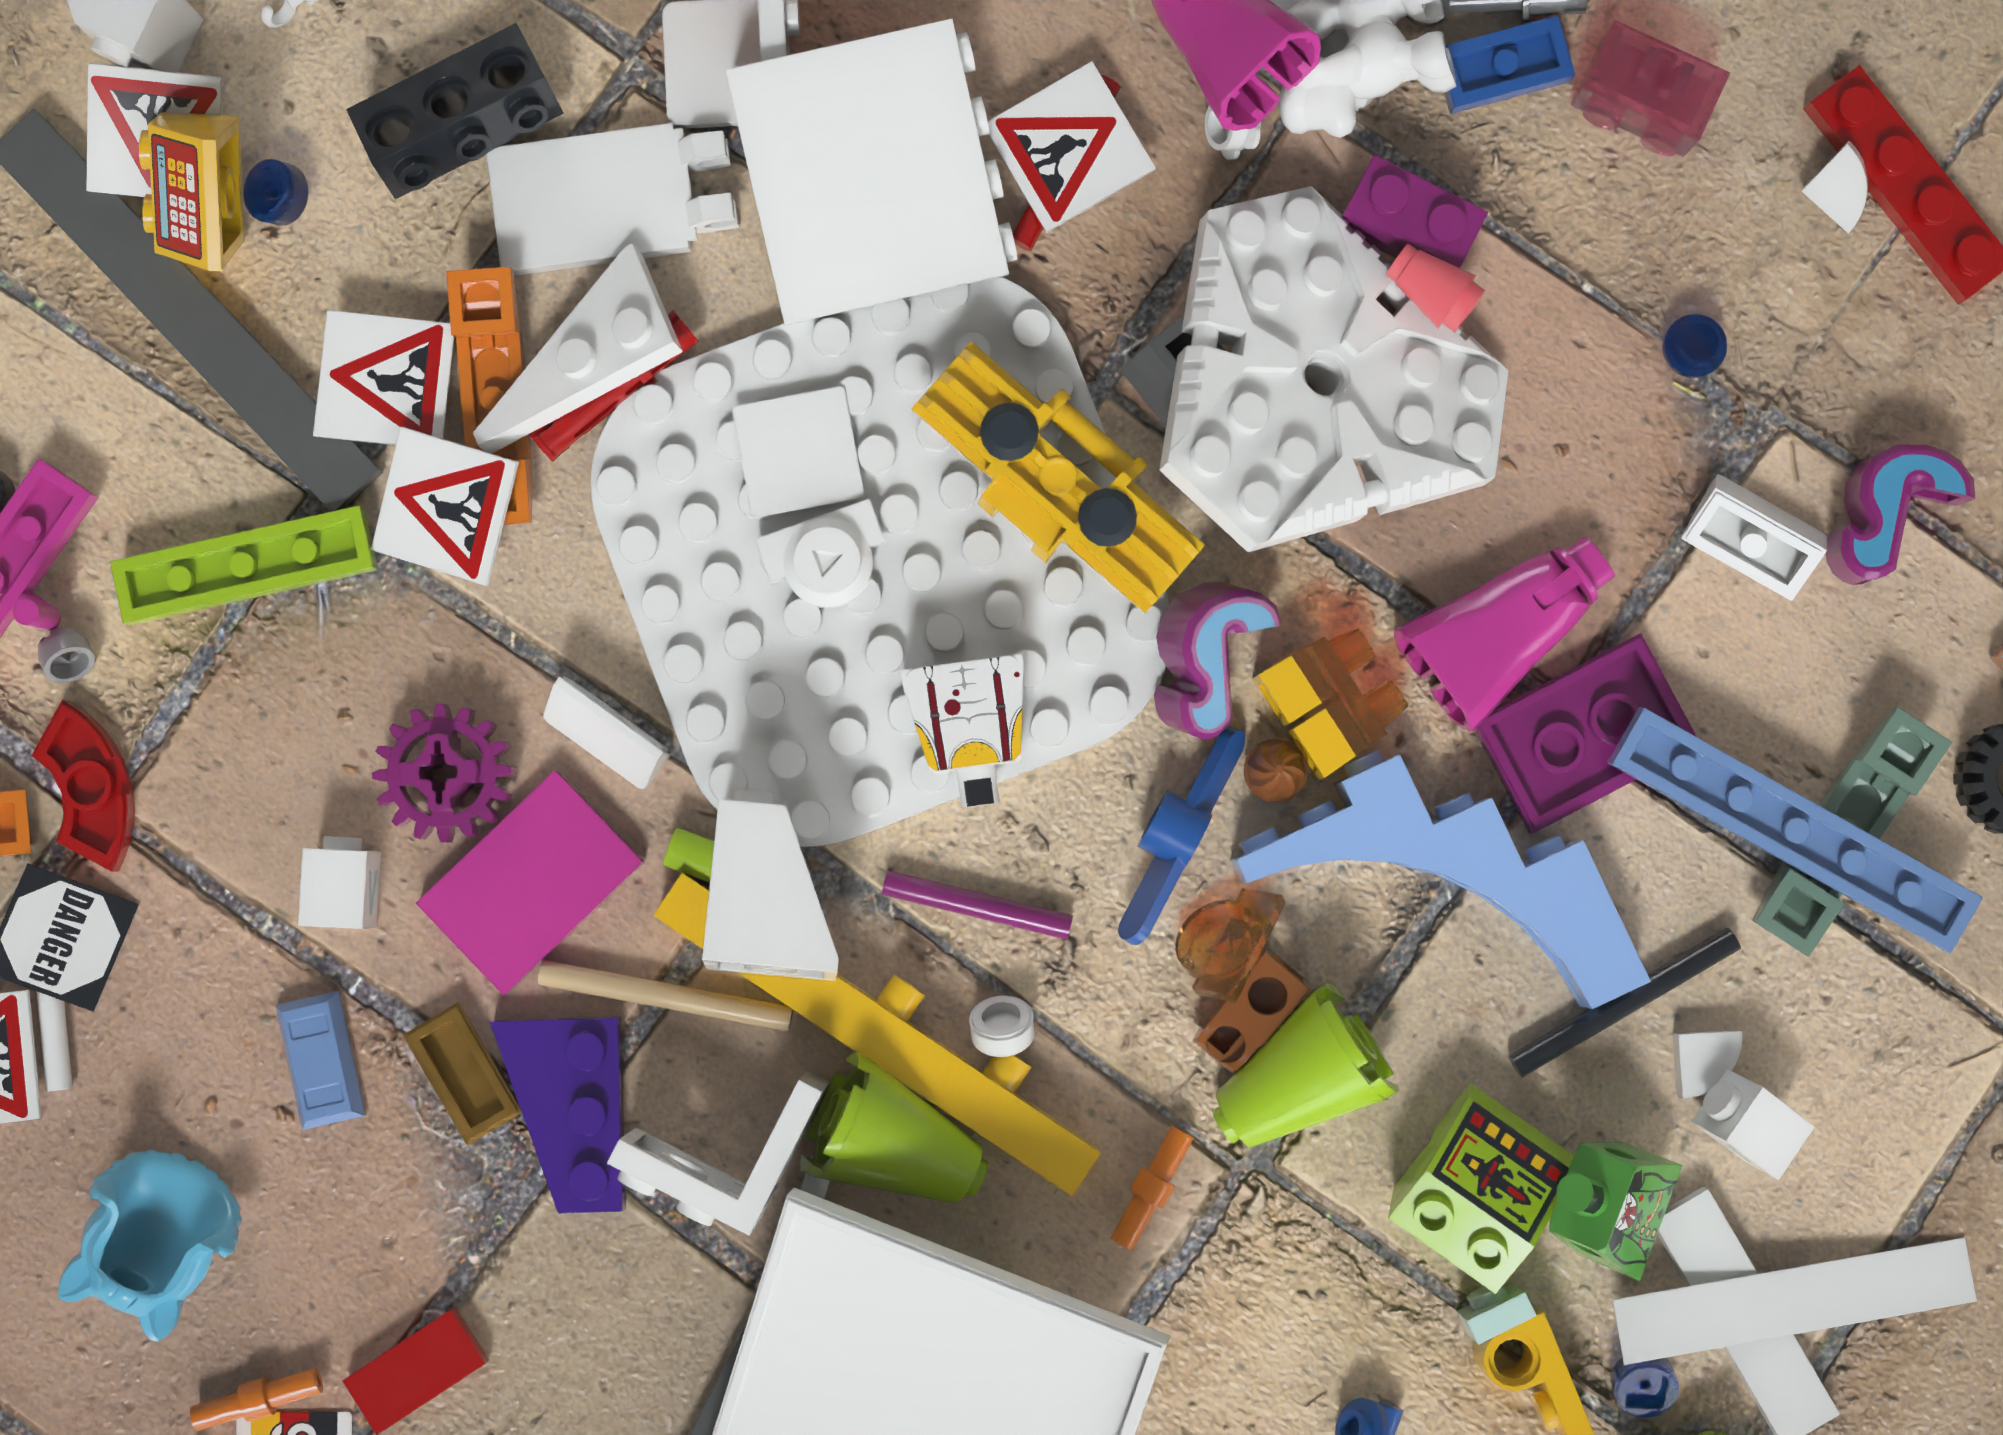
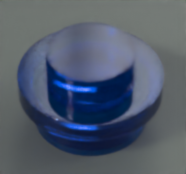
(1694, 346)

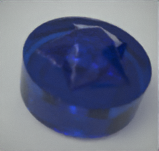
(275, 192)
(1645, 1387)

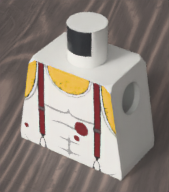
(969, 720)

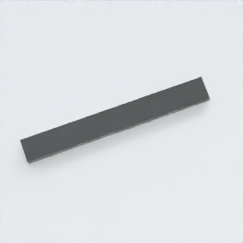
(184, 312)

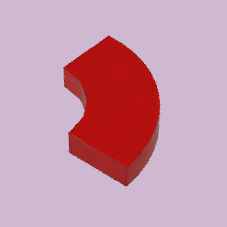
(92, 786)

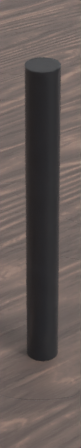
(1597, 1019)

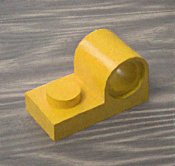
(1542, 1366)

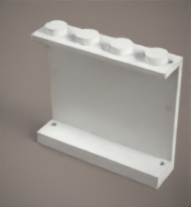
(871, 171)

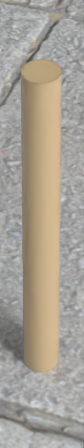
(665, 995)

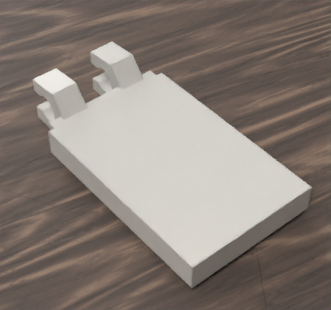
(598, 192)

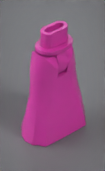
(1228, 46)
(1501, 629)

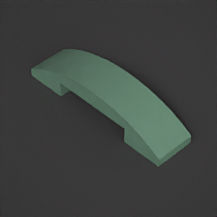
(1867, 794)

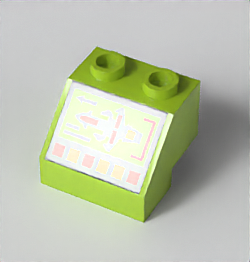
(1481, 1188)

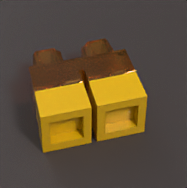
(1350, 721)

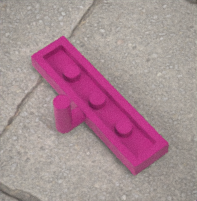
(32, 535)

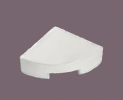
(1841, 187)
(1703, 1059)

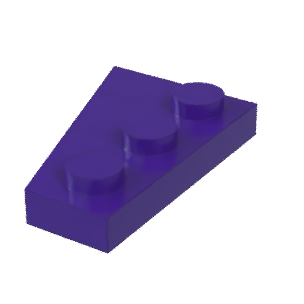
(572, 1103)

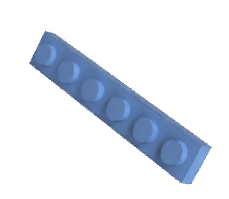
(1795, 830)

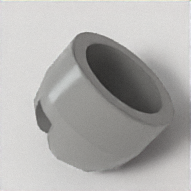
(54, 659)

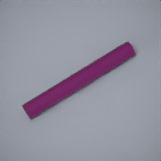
(977, 905)

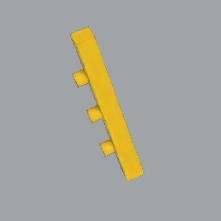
(882, 1032)

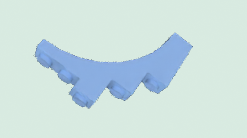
(1551, 896)

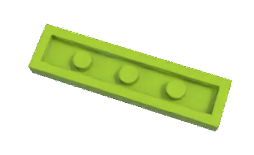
(243, 565)

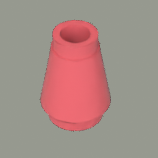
(1436, 287)

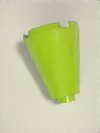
(1305, 1074)
(890, 1139)

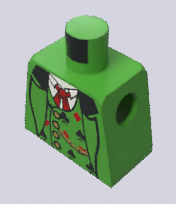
(1613, 1204)

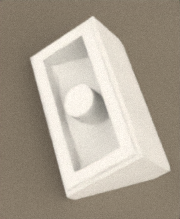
(1755, 537)
(604, 732)

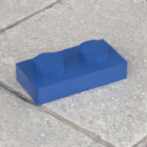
(1509, 64)

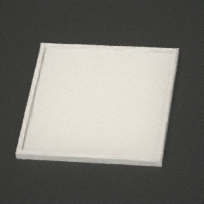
(912, 1338)

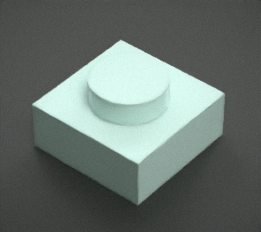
(1494, 1313)

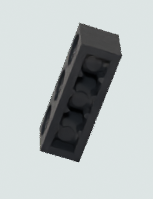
(454, 111)

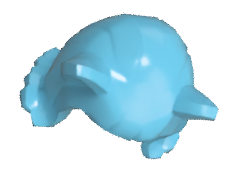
(152, 1237)

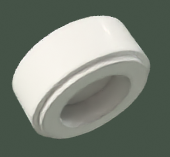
(1002, 1026)

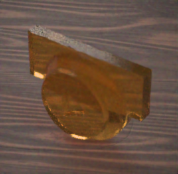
(1225, 941)

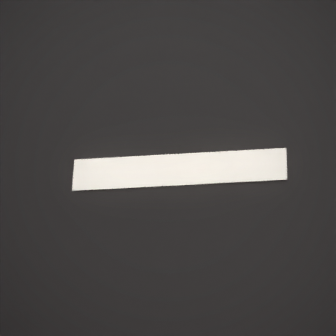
(1794, 1301)

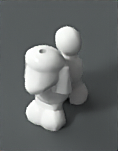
(1370, 64)

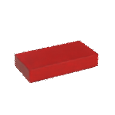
(415, 1370)

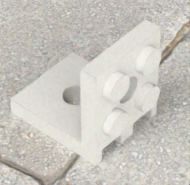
(707, 1191)

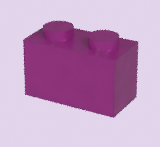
(1401, 209)

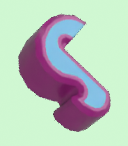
(1879, 502)
(1195, 650)

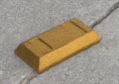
(462, 1073)

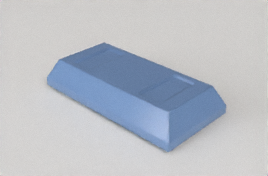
(320, 1060)

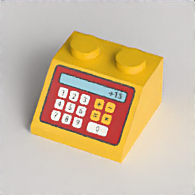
(194, 187)

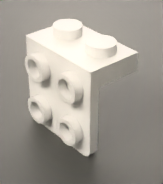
(714, 36)

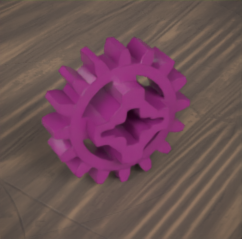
(440, 746)

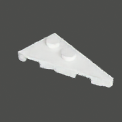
(600, 345)

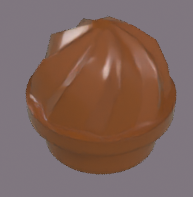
(1275, 770)

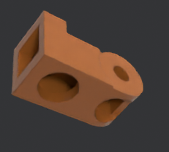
(1267, 999)

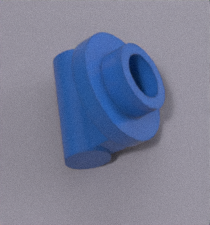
(1368, 1418)

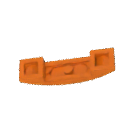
(489, 362)

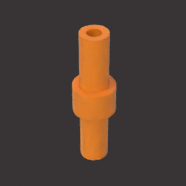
(1152, 1188)
(256, 1399)

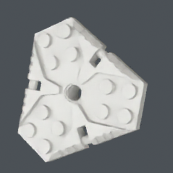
(1300, 307)

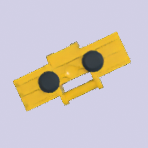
(1046, 495)

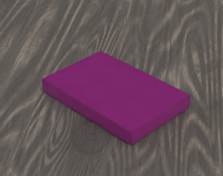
(1560, 735)

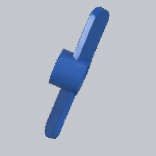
(1175, 835)

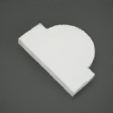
(825, 557)

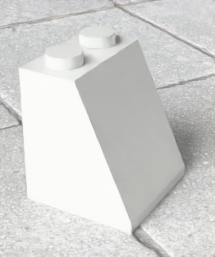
(762, 896)

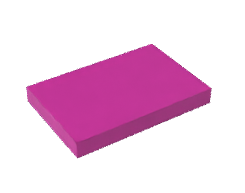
(530, 882)

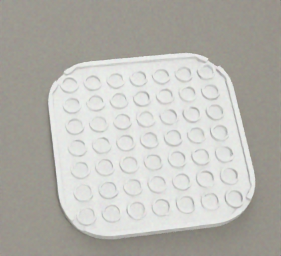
(814, 694)

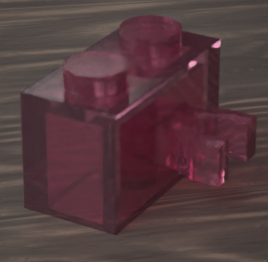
(1649, 90)

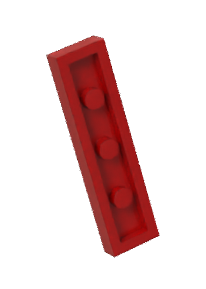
(1910, 185)

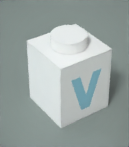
(339, 885)
(1752, 1124)

